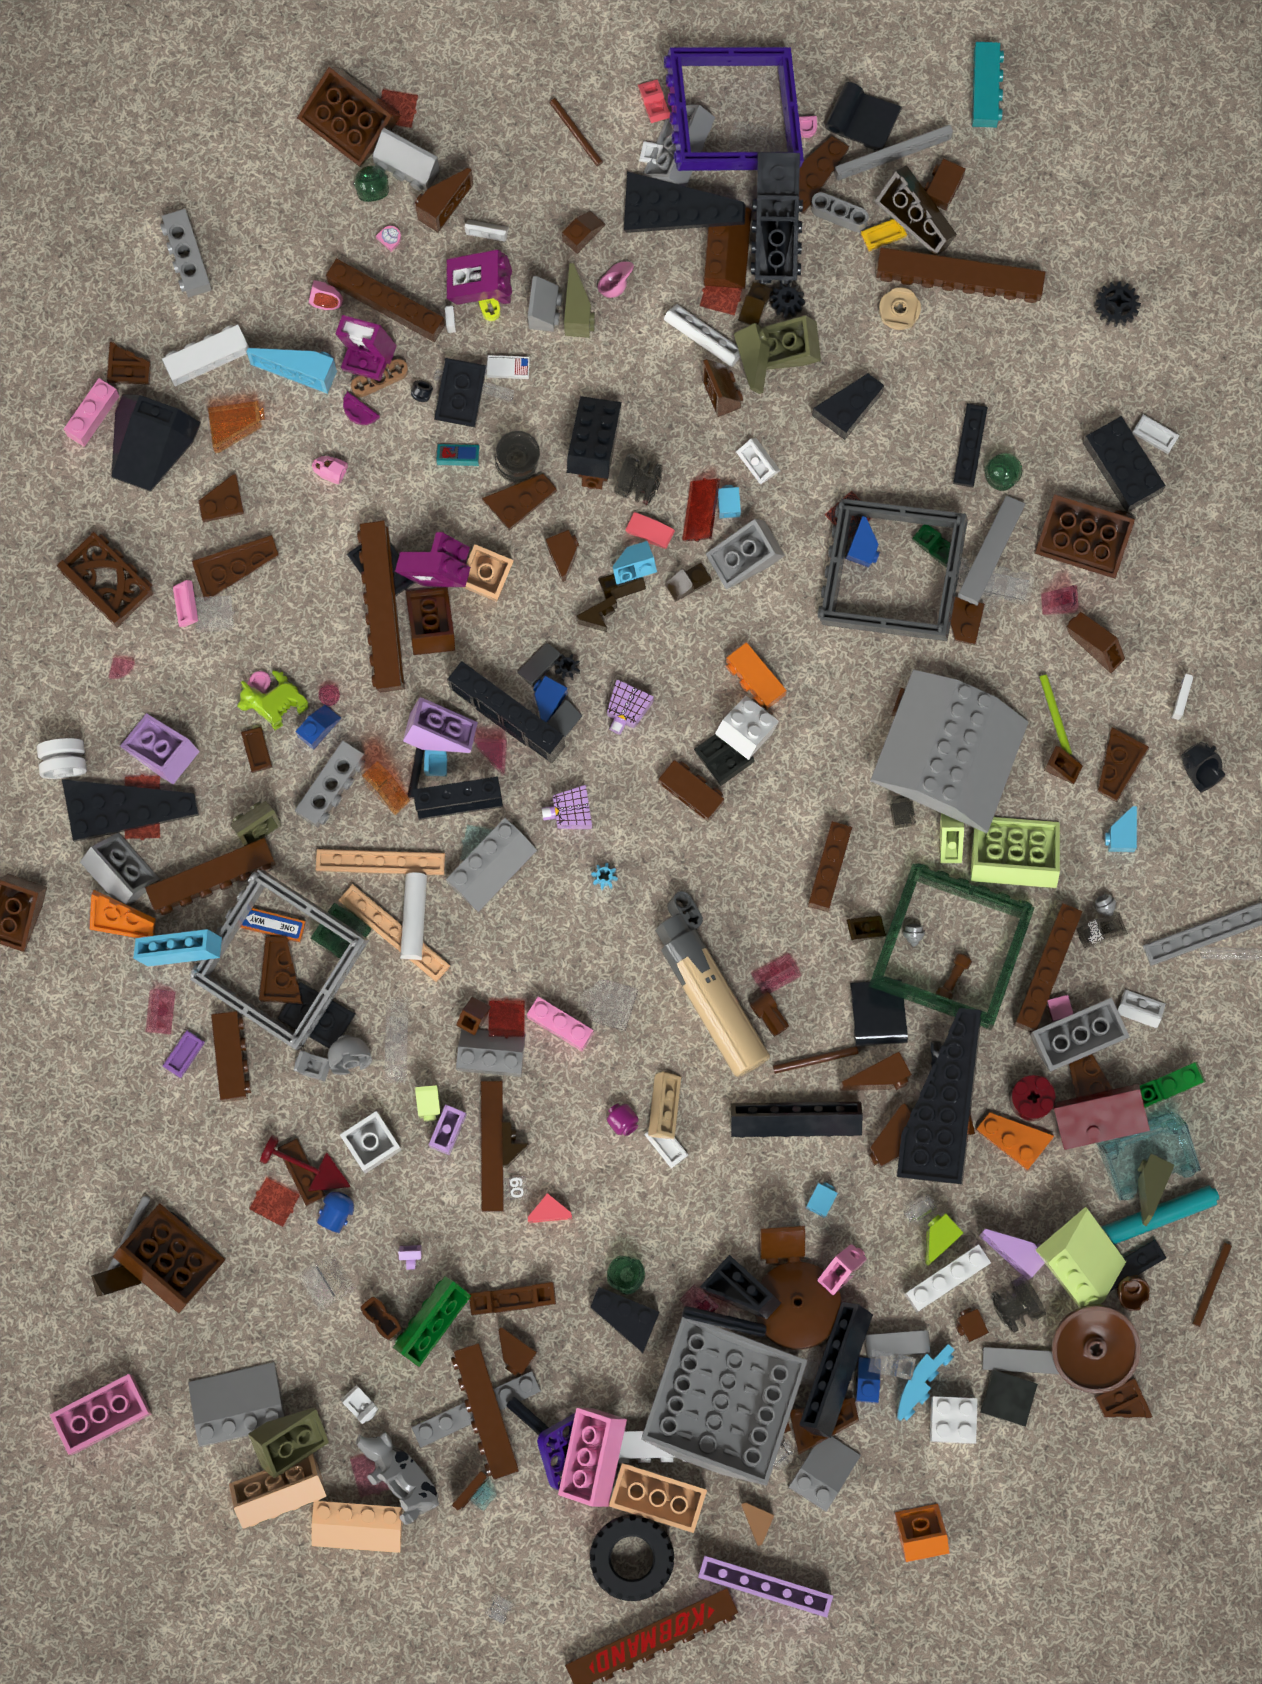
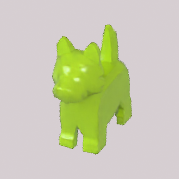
(275, 702)

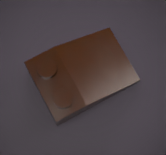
(442, 199)
(720, 387)
(430, 621)
(19, 910)
(881, 1076)
(782, 1244)

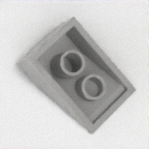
(745, 553)
(824, 1472)

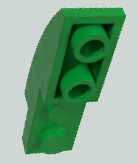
(1171, 1084)

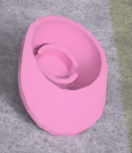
(615, 280)

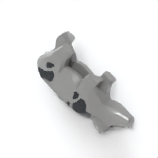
(401, 1474)

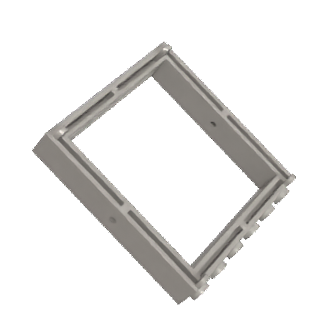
(236, 916)

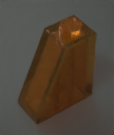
(234, 423)
(385, 788)

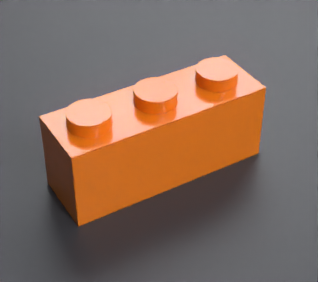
(755, 676)

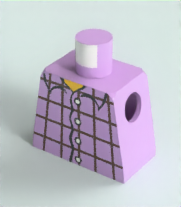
(627, 706)
(570, 809)

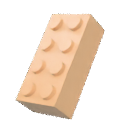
(267, 1497)

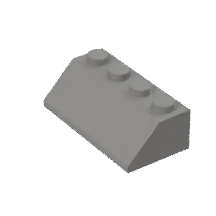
(699, 126)
(491, 865)
(1079, 1035)

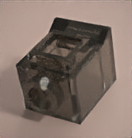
(902, 812)

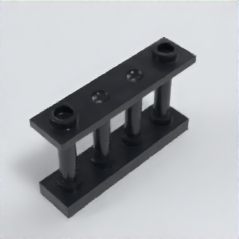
(458, 798)

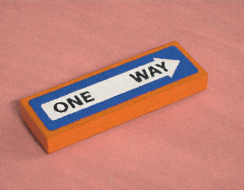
(274, 925)

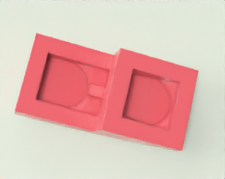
(654, 101)
(650, 530)

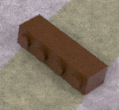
(830, 866)
(230, 1057)

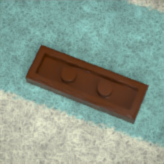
(302, 1177)

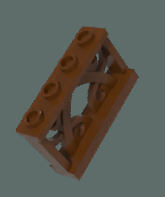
(109, 607)

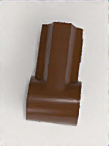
(766, 1009)

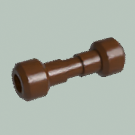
(961, 963)

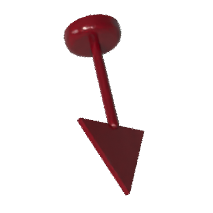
(326, 1177)

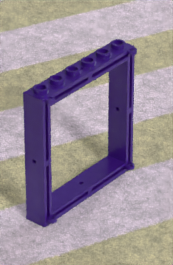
(727, 56)

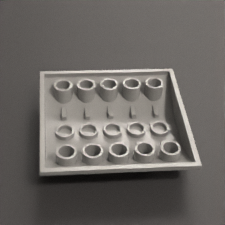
(950, 748)
(724, 1401)

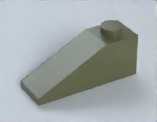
(754, 353)
(1151, 1184)

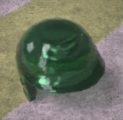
(371, 184)
(1003, 471)
(626, 1274)

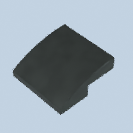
(721, 759)
(1008, 1398)

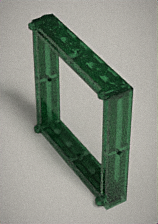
(961, 888)

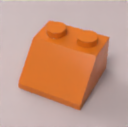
(922, 1532)

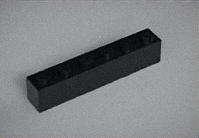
(796, 1119)
(836, 1369)

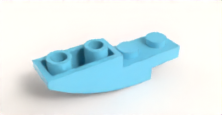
(917, 1389)

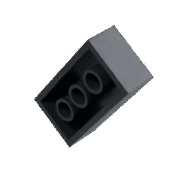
(594, 437)
(1124, 464)

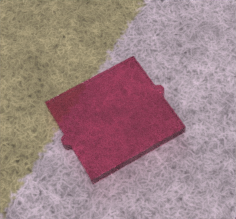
(362, 1468)

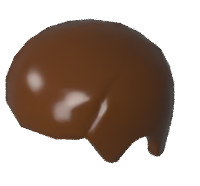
(1133, 1292)

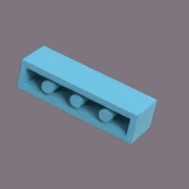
(177, 947)

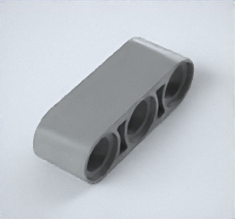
(832, 204)
(901, 1343)

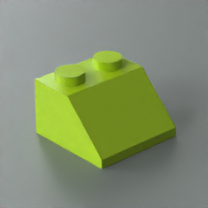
(940, 1236)

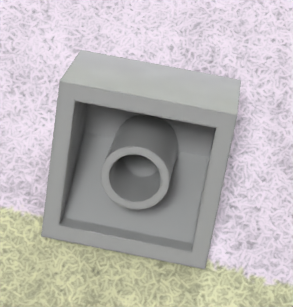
(543, 305)

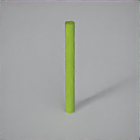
(1055, 714)

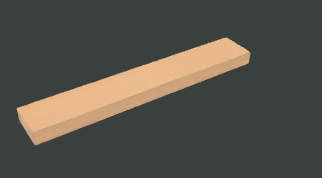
(380, 862)
(390, 930)

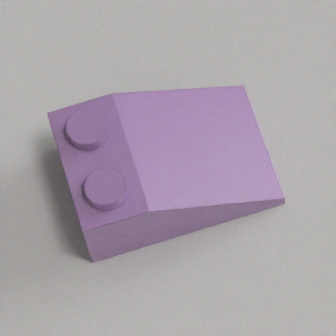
(439, 728)
(160, 748)
(1017, 1252)

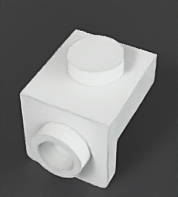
(359, 1404)

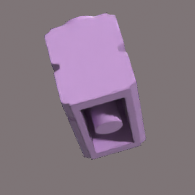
(447, 1130)

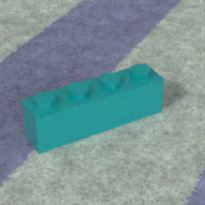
(986, 84)

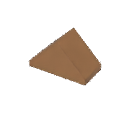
(758, 1521)

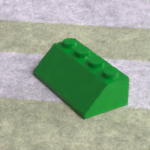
(431, 1321)

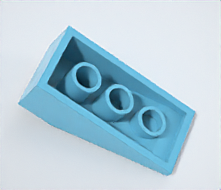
(304, 367)

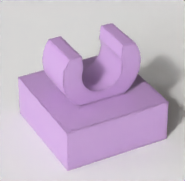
(410, 1254)

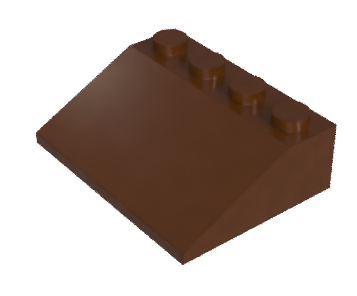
(347, 115)
(1085, 534)
(169, 1258)

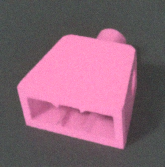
(849, 1261)

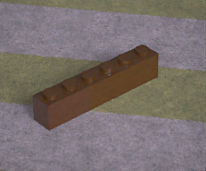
(385, 300)
(210, 876)
(1048, 968)
(486, 1412)

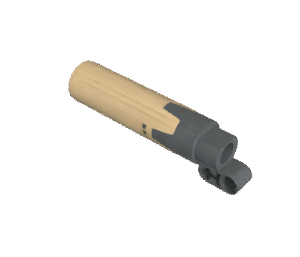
(708, 988)

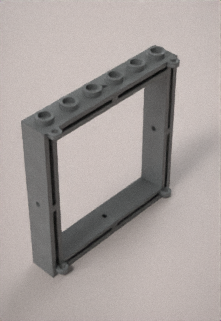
(833, 572)

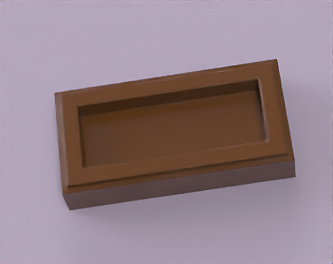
(256, 749)

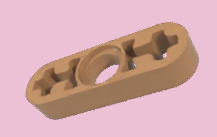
(377, 386)

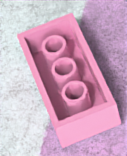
(100, 1414)
(592, 1457)

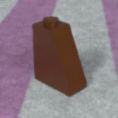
(1096, 641)
(887, 1144)

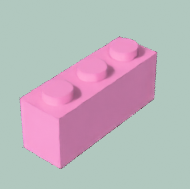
(91, 412)
(560, 1024)

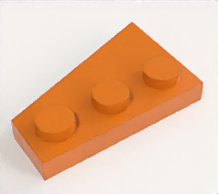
(118, 918)
(1014, 1139)

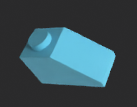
(1123, 833)

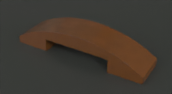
(512, 1299)

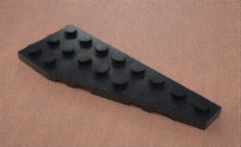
(938, 1127)

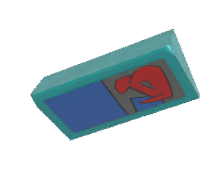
(458, 455)

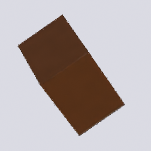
(1063, 766)

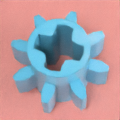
(603, 882)

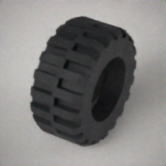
(602, 1567)

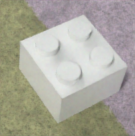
(747, 727)
(370, 1142)
(953, 1420)

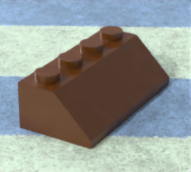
(728, 254)

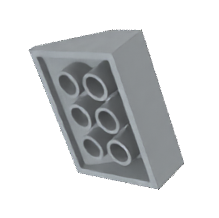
(235, 1403)

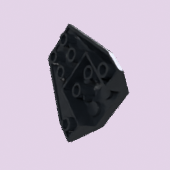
(149, 440)

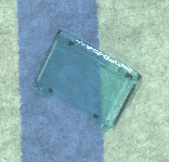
(1167, 1139)

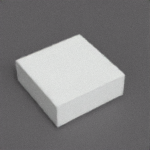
(646, 152)
(450, 319)

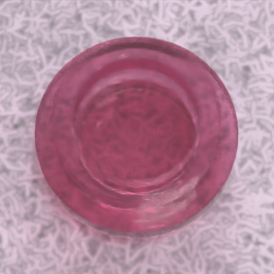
(329, 695)

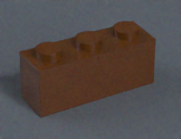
(691, 790)

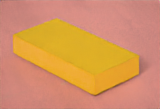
(883, 234)

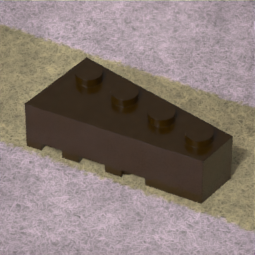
(915, 211)

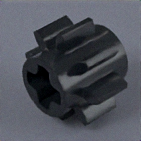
(565, 673)

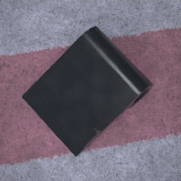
(862, 117)
(877, 1016)

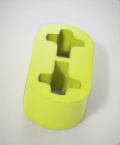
(484, 308)

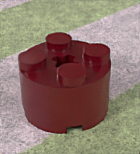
(1026, 1108)

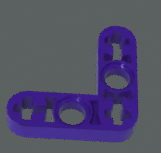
(556, 1442)

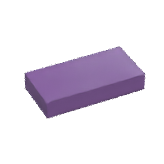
(183, 1054)

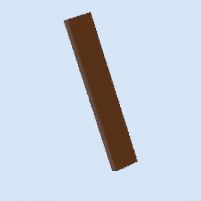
(492, 1146)

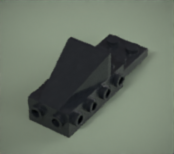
(777, 218)

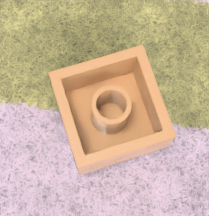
(487, 572)

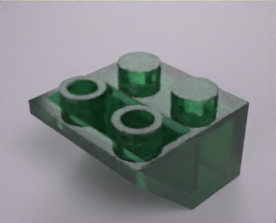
(331, 941)

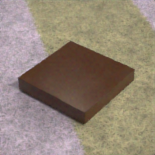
(472, 1488)

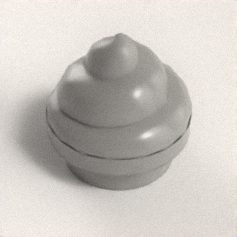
(1105, 904)
(914, 933)

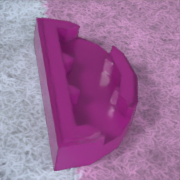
(358, 411)

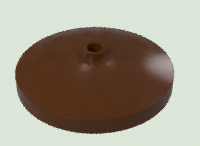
(805, 1324)
(1109, 1363)

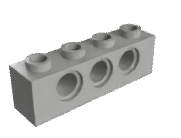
(176, 223)
(343, 755)

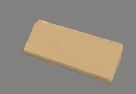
(664, 1105)

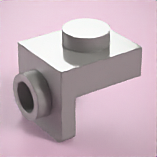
(312, 1066)

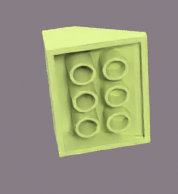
(1017, 853)
(1083, 1259)

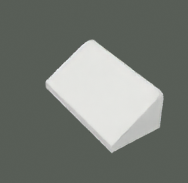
(486, 230)
(757, 460)
(1141, 1008)

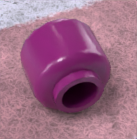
(622, 1119)

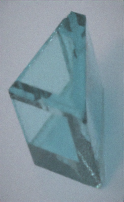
(483, 1497)

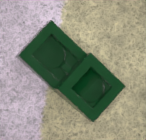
(933, 543)

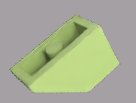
(951, 840)
(428, 1102)

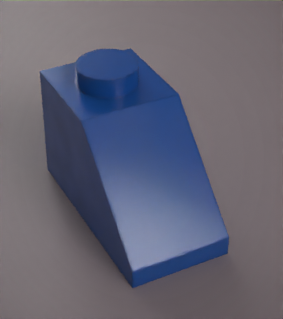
(864, 545)
(548, 697)
(317, 726)
(867, 1383)

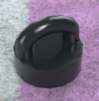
(421, 391)

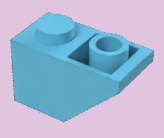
(634, 563)

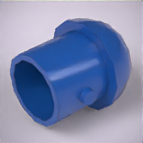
(335, 1211)

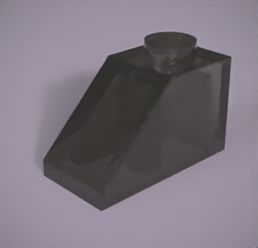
(1101, 930)

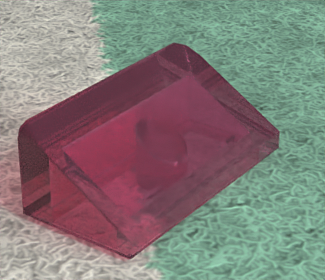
(776, 974)
(160, 1011)

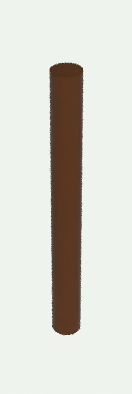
(576, 132)
(815, 1059)
(1199, 1316)

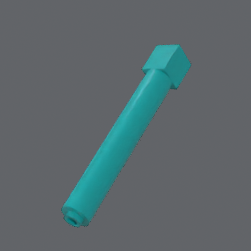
(1165, 1214)

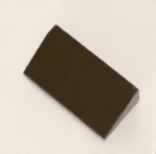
(620, 590)
(113, 1281)

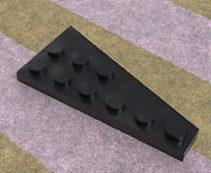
(669, 206)
(112, 809)

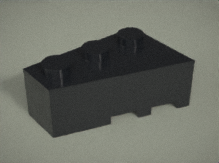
(849, 406)
(739, 1288)
(627, 1317)

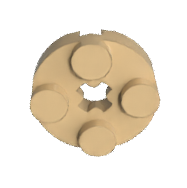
(899, 320)

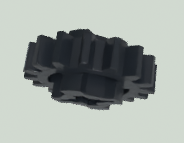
(1125, 304)

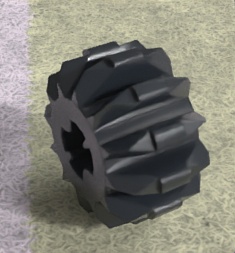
(779, 297)

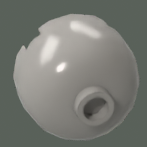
(347, 1054)

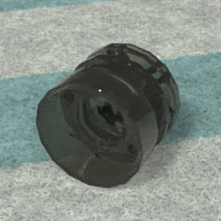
(520, 445)
(638, 479)
(1017, 1304)

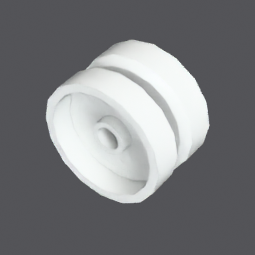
(61, 758)

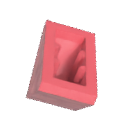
(549, 1210)

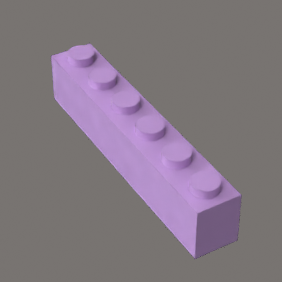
(765, 1586)

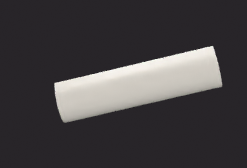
(703, 334)
(413, 916)

